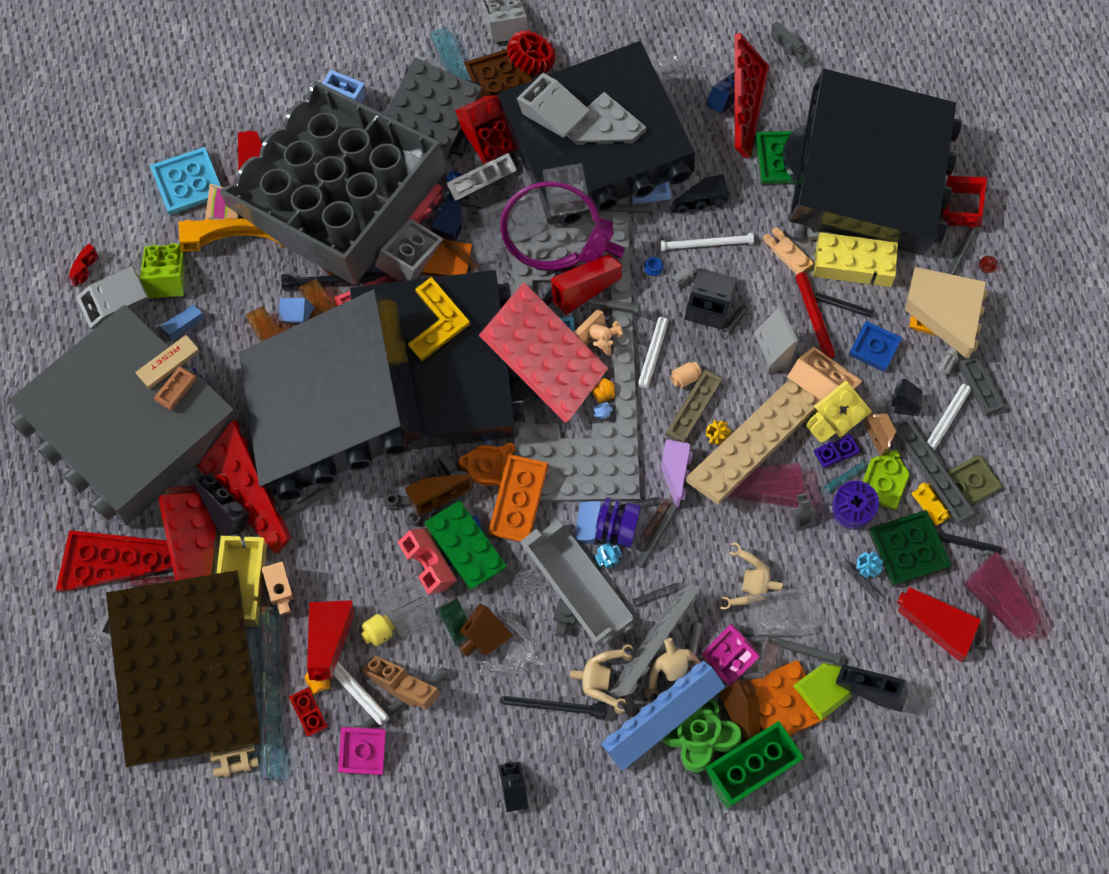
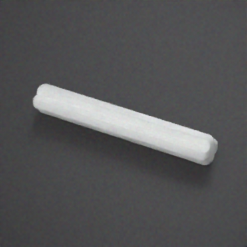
(653, 353)
(948, 416)
(360, 694)

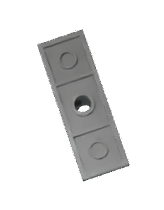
(654, 642)

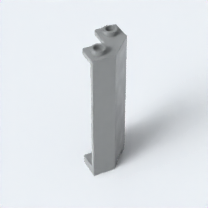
(579, 583)

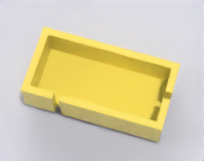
(855, 259)
(249, 565)

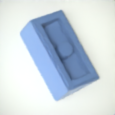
(294, 310)
(182, 322)
(586, 522)

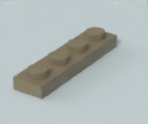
(693, 407)

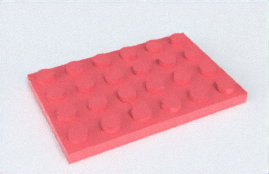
(544, 352)

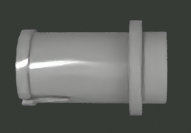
(683, 275)

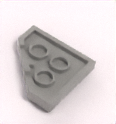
(607, 124)

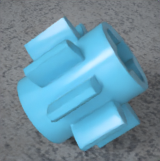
(608, 555)
(869, 564)

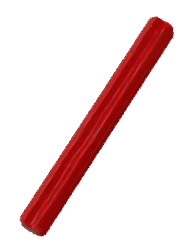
(814, 315)

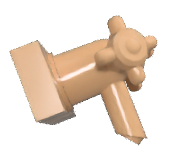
(595, 329)

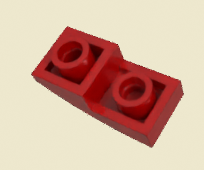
(79, 271)
(308, 711)

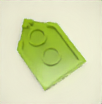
(887, 478)
(821, 691)

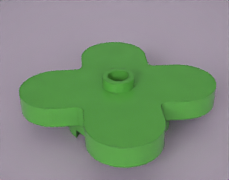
(702, 735)

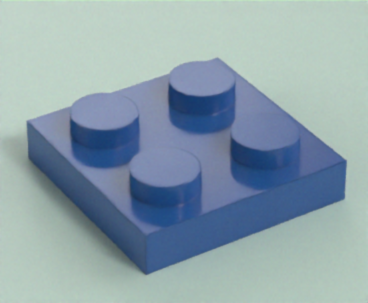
(875, 346)

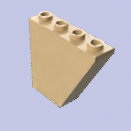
(948, 307)

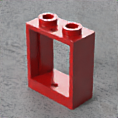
(966, 185)

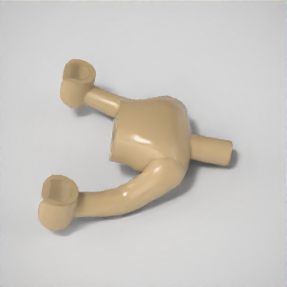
(755, 580)
(672, 663)
(596, 677)

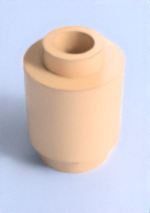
(686, 374)

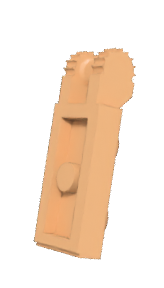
(788, 252)

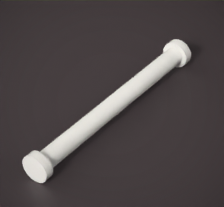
(707, 242)

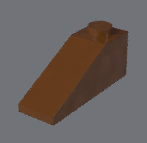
(436, 491)
(742, 707)

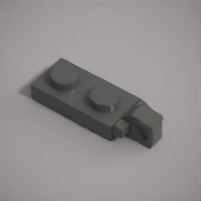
(790, 43)

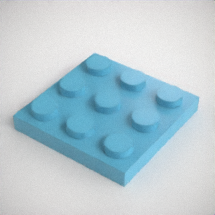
(185, 180)

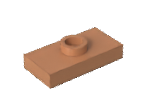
(175, 388)

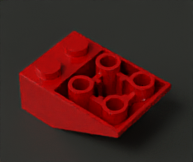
(486, 128)

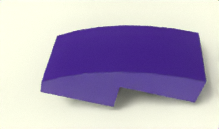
(836, 452)

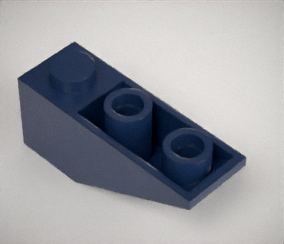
(722, 94)
(449, 220)

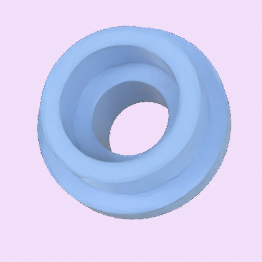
(602, 410)

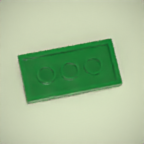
(465, 545)

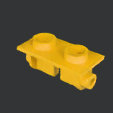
(929, 501)

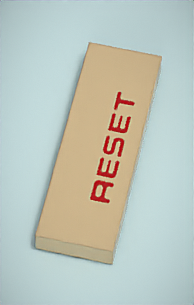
(167, 362)

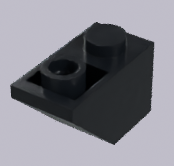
(906, 399)
(513, 786)

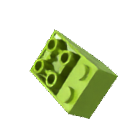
(163, 271)

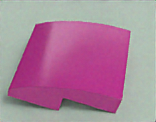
(730, 654)

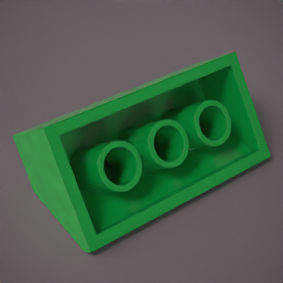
(753, 765)

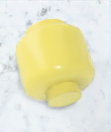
(377, 630)

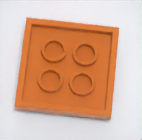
(782, 701)

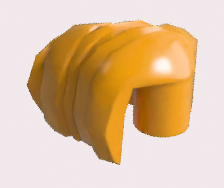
(604, 391)
(317, 686)

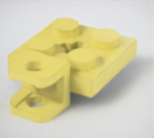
(830, 421)

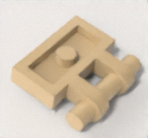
(226, 769)

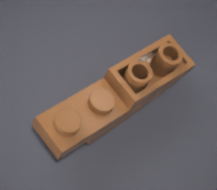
(400, 684)

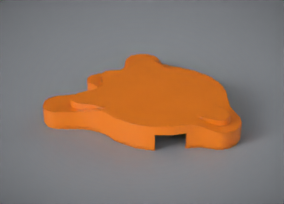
(486, 463)

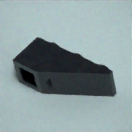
(705, 193)
(222, 507)

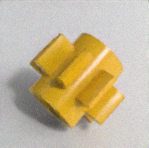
(718, 432)

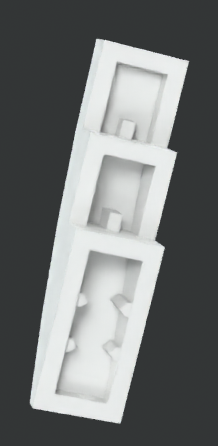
(481, 176)

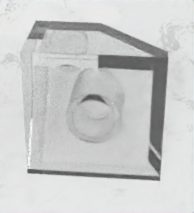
(769, 659)

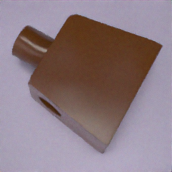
(483, 632)

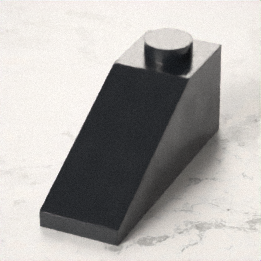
(874, 687)

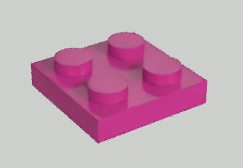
(362, 750)

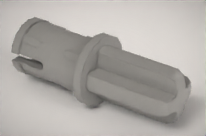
(950, 358)

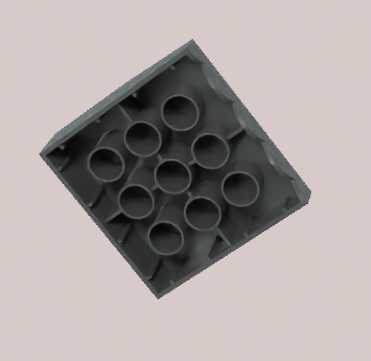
(336, 181)

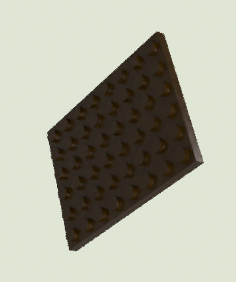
(182, 669)

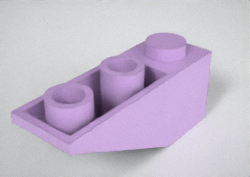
(673, 465)

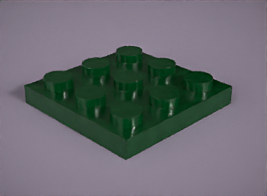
(909, 548)

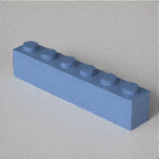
(663, 715)

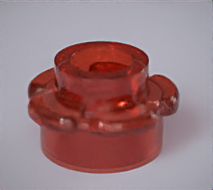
(988, 262)

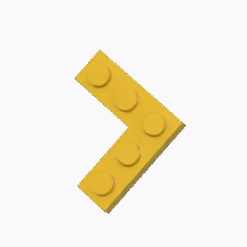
(449, 325)

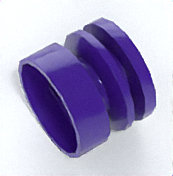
(847, 513)
(617, 522)

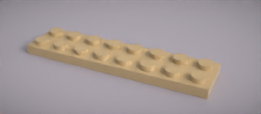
(753, 442)

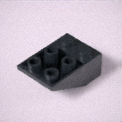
(710, 298)

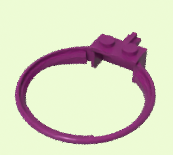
(594, 248)

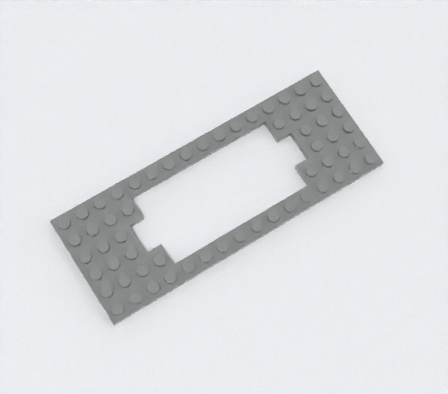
(609, 460)

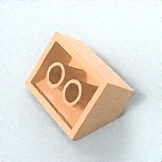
(820, 374)

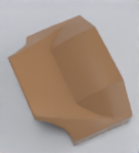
(880, 430)

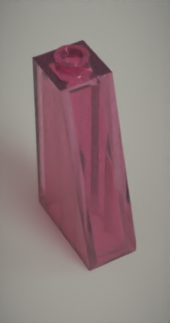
(772, 485)
(1002, 596)

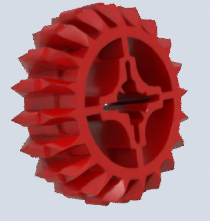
(531, 53)

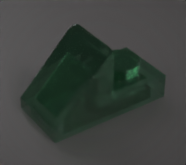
(454, 619)

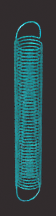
(847, 479)

